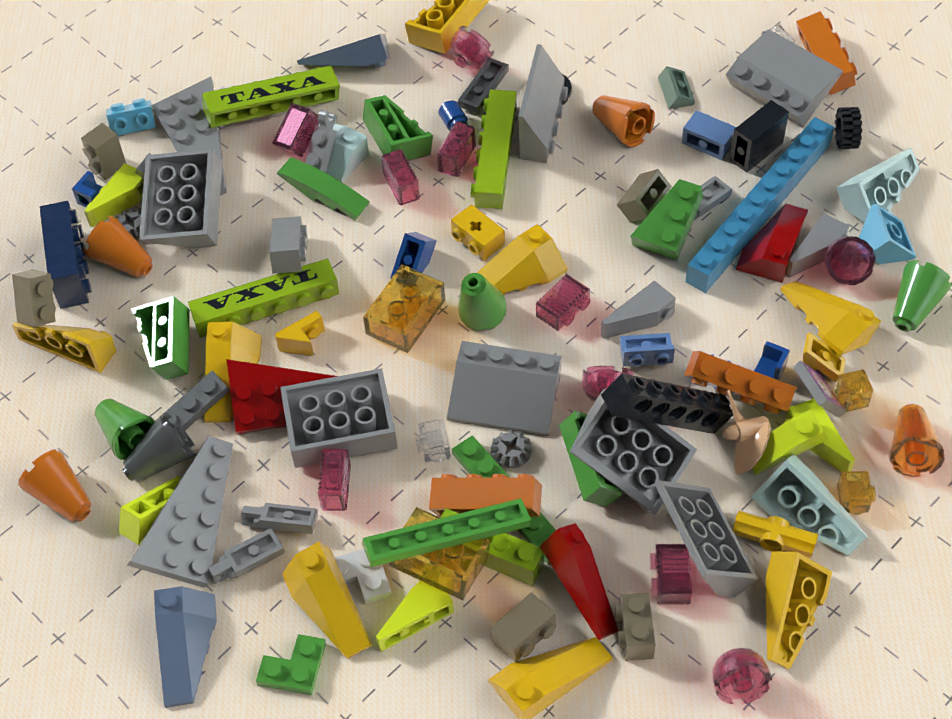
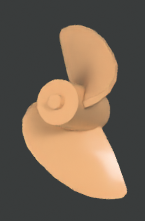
(750, 438)

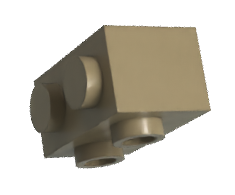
(103, 151)
(644, 195)
(34, 298)
(636, 626)
(523, 627)

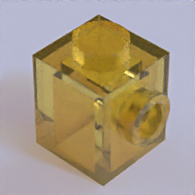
(854, 390)
(855, 491)

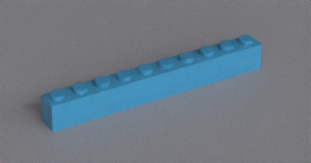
(759, 205)

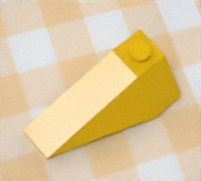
(525, 262)
(839, 321)
(229, 342)
(76, 344)
(544, 678)

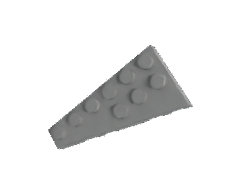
(187, 123)
(187, 527)

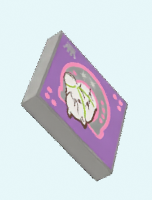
(819, 389)

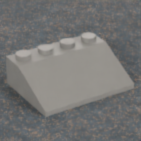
(785, 74)
(541, 108)
(181, 199)
(504, 388)
(338, 414)
(631, 453)
(708, 537)

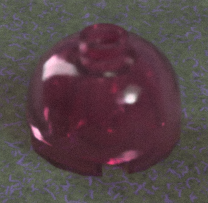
(470, 49)
(849, 260)
(600, 378)
(741, 675)

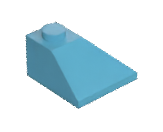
(886, 236)

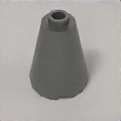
(158, 450)

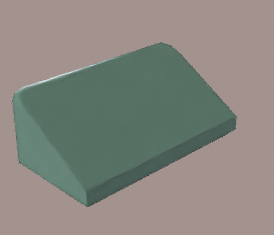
(675, 88)

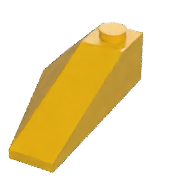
(324, 596)
(792, 596)

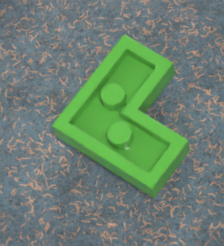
(295, 674)

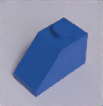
(415, 252)

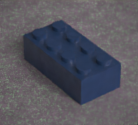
(65, 254)

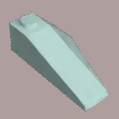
(347, 153)
(879, 184)
(807, 504)

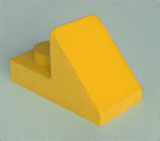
(297, 336)
(822, 357)

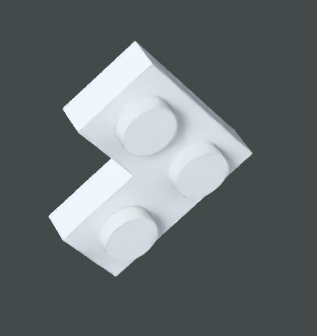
(372, 580)

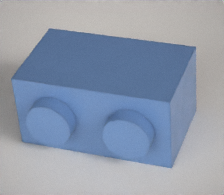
(708, 135)

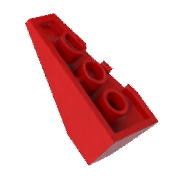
(773, 245)
(577, 569)

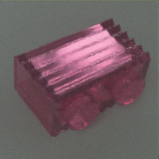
(296, 130)
(456, 149)
(400, 177)
(563, 302)
(334, 479)
(672, 574)

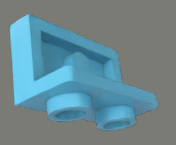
(131, 117)

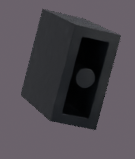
(759, 136)

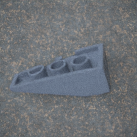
(360, 53)
(183, 636)

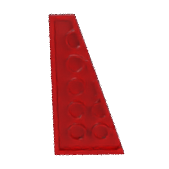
(258, 393)

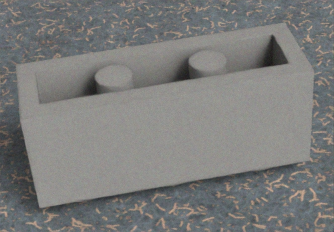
(288, 244)

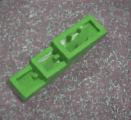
(325, 188)

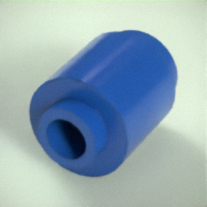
(450, 113)

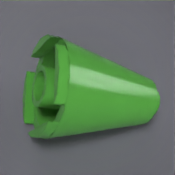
(919, 294)
(480, 303)
(122, 426)

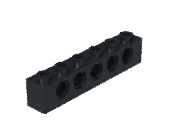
(667, 404)

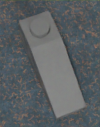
(815, 244)
(640, 312)

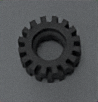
(848, 128)

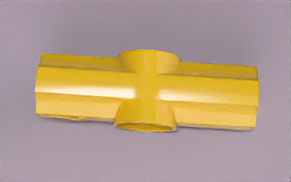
(775, 534)

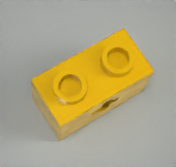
(477, 232)

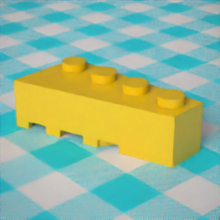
(440, 22)

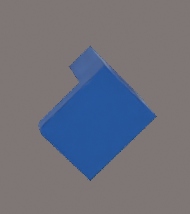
(86, 189)
(773, 360)

